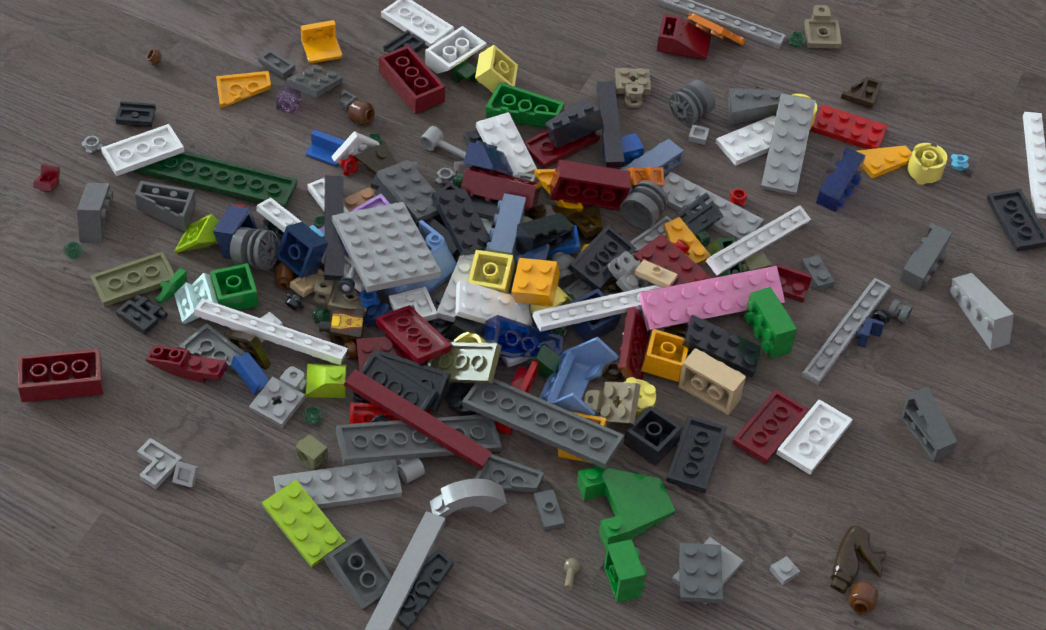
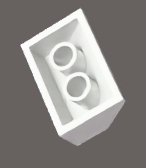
(452, 50)

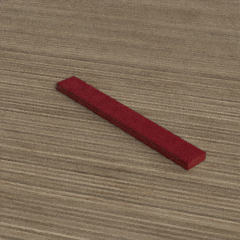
(418, 419)

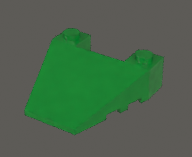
(634, 499)

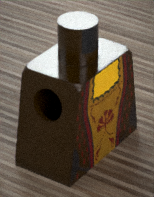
(345, 326)

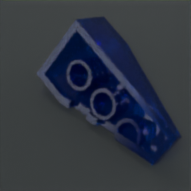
(519, 338)

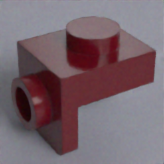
(48, 179)

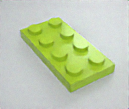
(303, 523)

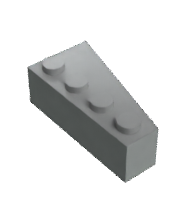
(983, 310)

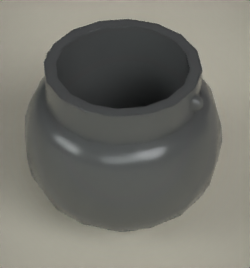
(566, 276)

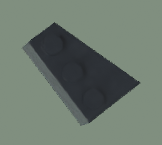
(574, 123)
(550, 229)

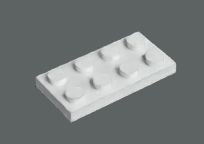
(418, 20)
(503, 133)
(748, 141)
(142, 149)
(482, 303)
(814, 436)

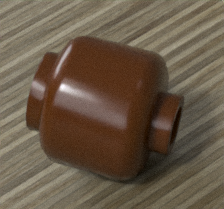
(361, 112)
(863, 597)

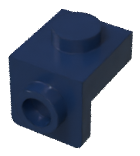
(376, 311)
(871, 327)

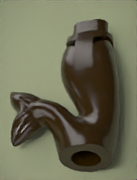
(847, 563)

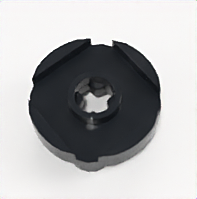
(455, 398)

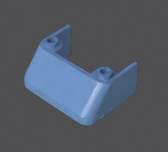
(442, 256)
(573, 373)

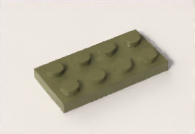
(132, 279)
(469, 362)

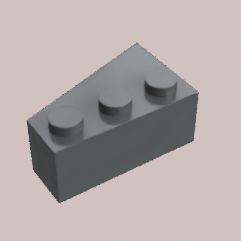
(751, 105)
(166, 203)
(93, 212)
(926, 258)
(928, 424)

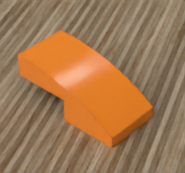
(652, 174)

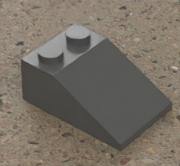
(359, 570)

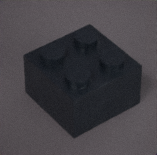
(652, 435)

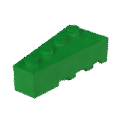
(523, 106)

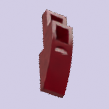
(183, 364)

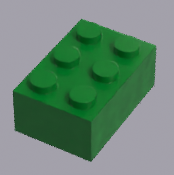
(770, 322)

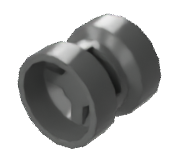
(900, 311)

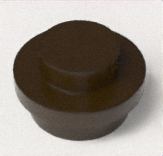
(611, 371)

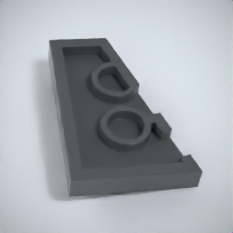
(211, 344)
(511, 475)

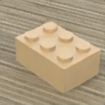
(711, 381)

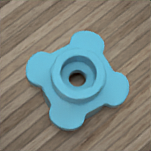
(959, 162)

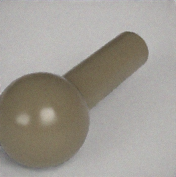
(572, 567)

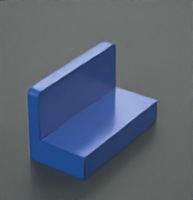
(323, 147)
(249, 372)

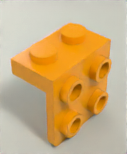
(320, 41)

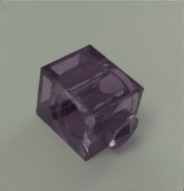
(288, 99)

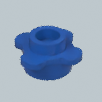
(368, 299)

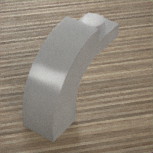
(468, 493)

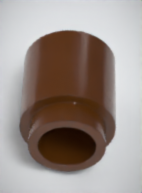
(283, 276)

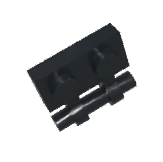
(704, 217)
(138, 317)

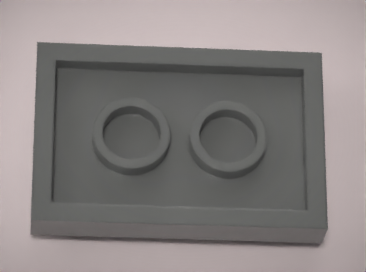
(314, 81)
(700, 573)

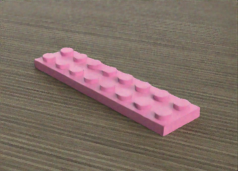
(706, 297)

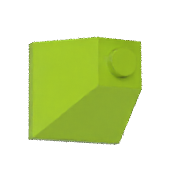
(198, 235)
(326, 381)

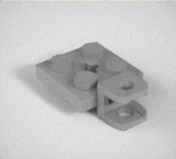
(626, 274)
(288, 390)

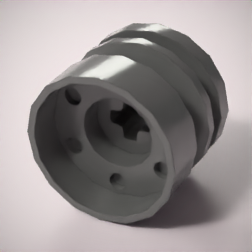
(692, 102)
(644, 205)
(254, 247)

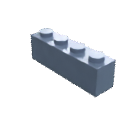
(663, 155)
(504, 234)

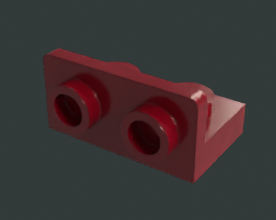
(794, 282)

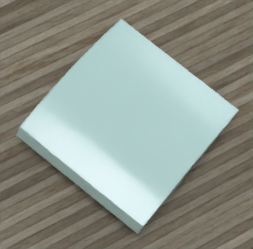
(191, 294)

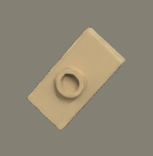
(655, 274)
(306, 285)

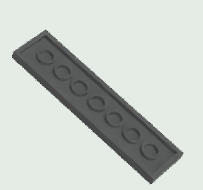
(544, 421)
(399, 441)

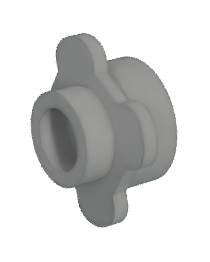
(91, 144)
(445, 176)

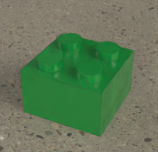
(235, 287)
(624, 570)

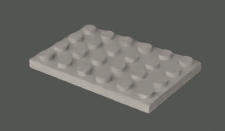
(385, 246)

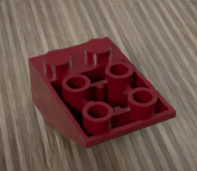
(682, 38)

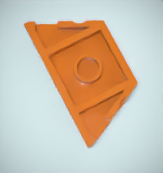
(716, 30)

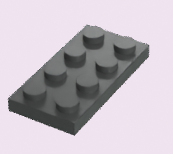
(411, 188)

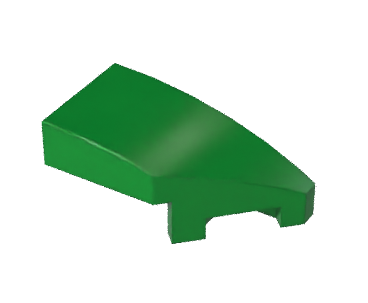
(173, 286)

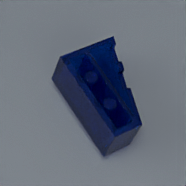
(842, 180)

